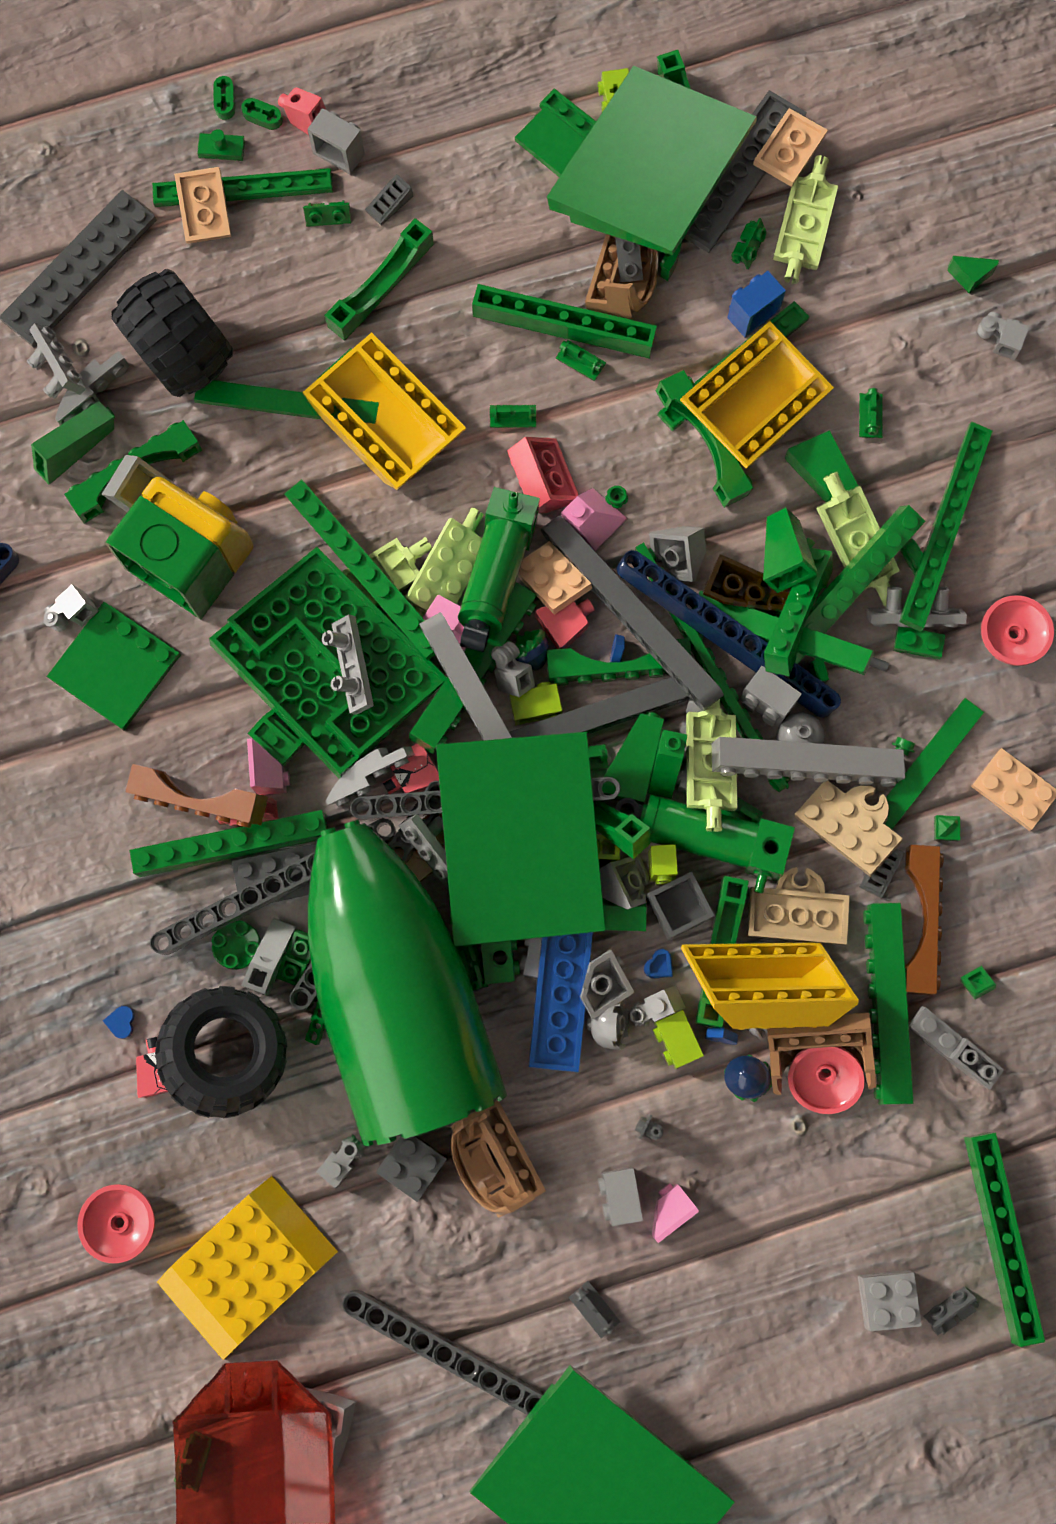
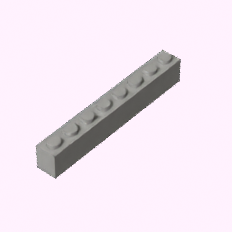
(807, 760)

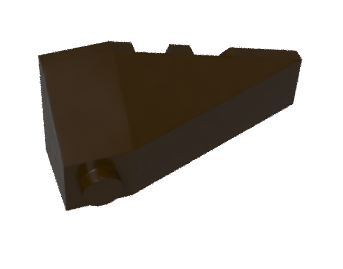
(742, 586)

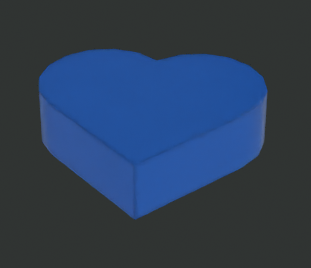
(617, 648)
(660, 965)
(120, 1022)
(721, 1035)

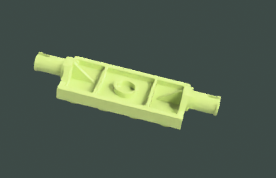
(806, 221)
(851, 527)
(396, 563)
(448, 564)
(707, 788)

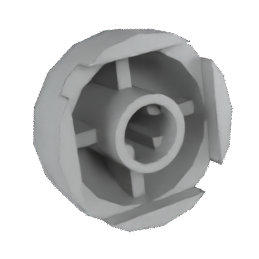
(801, 728)
(610, 1027)

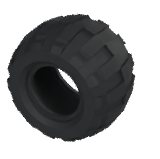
(172, 333)
(211, 1094)

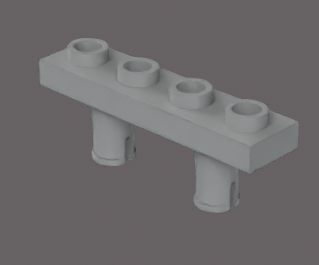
(51, 350)
(938, 614)
(352, 664)
(427, 845)

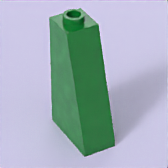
(71, 441)
(819, 459)
(786, 552)
(635, 759)
(667, 763)

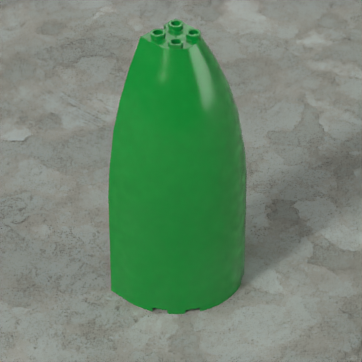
(393, 992)

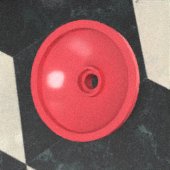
(1027, 620)
(826, 1091)
(99, 1226)

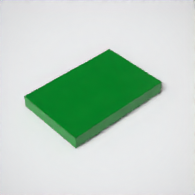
(549, 141)

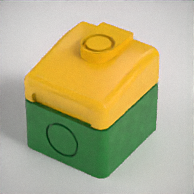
(181, 544)

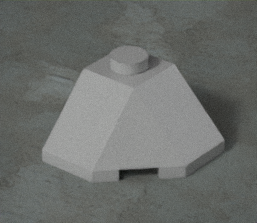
(680, 550)
(624, 882)
(604, 985)

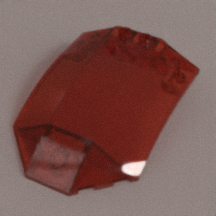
(254, 1451)

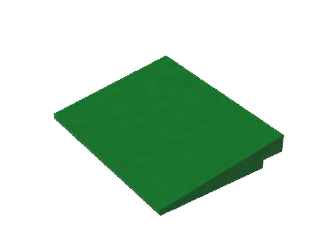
(650, 162)
(282, 657)
(520, 838)
(593, 1464)

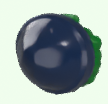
(532, 648)
(748, 1077)

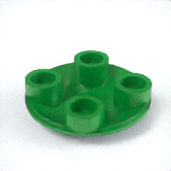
(235, 945)

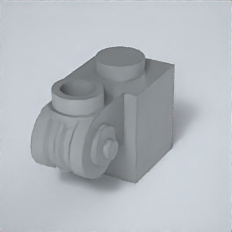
(1009, 334)
(70, 605)
(511, 675)
(657, 1007)
(338, 1165)

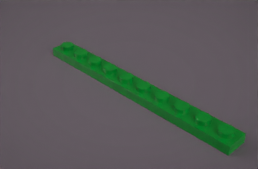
(945, 527)
(360, 565)
(706, 660)

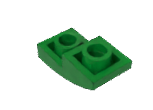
(669, 263)
(296, 959)

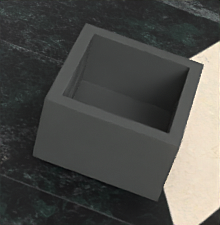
(680, 906)
(412, 1166)

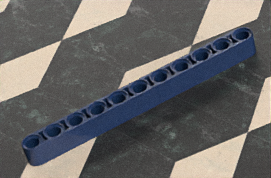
(720, 625)

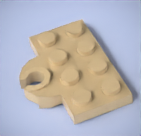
(851, 824)
(799, 911)

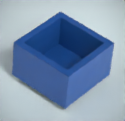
(756, 303)

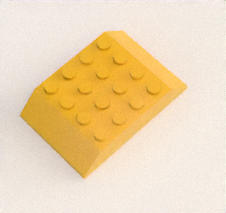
(757, 394)
(409, 419)
(771, 984)
(246, 1266)

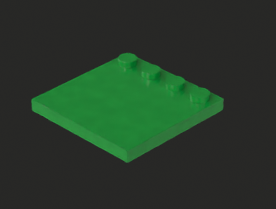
(113, 666)

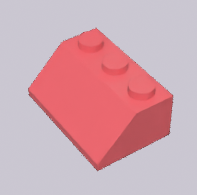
(543, 472)

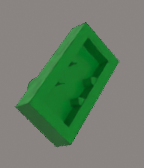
(221, 146)

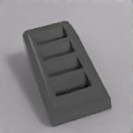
(384, 195)
(898, 854)

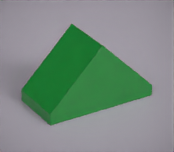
(971, 271)

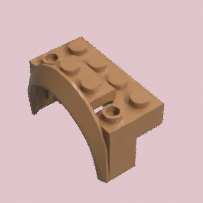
(625, 298)
(849, 1032)
(479, 1170)

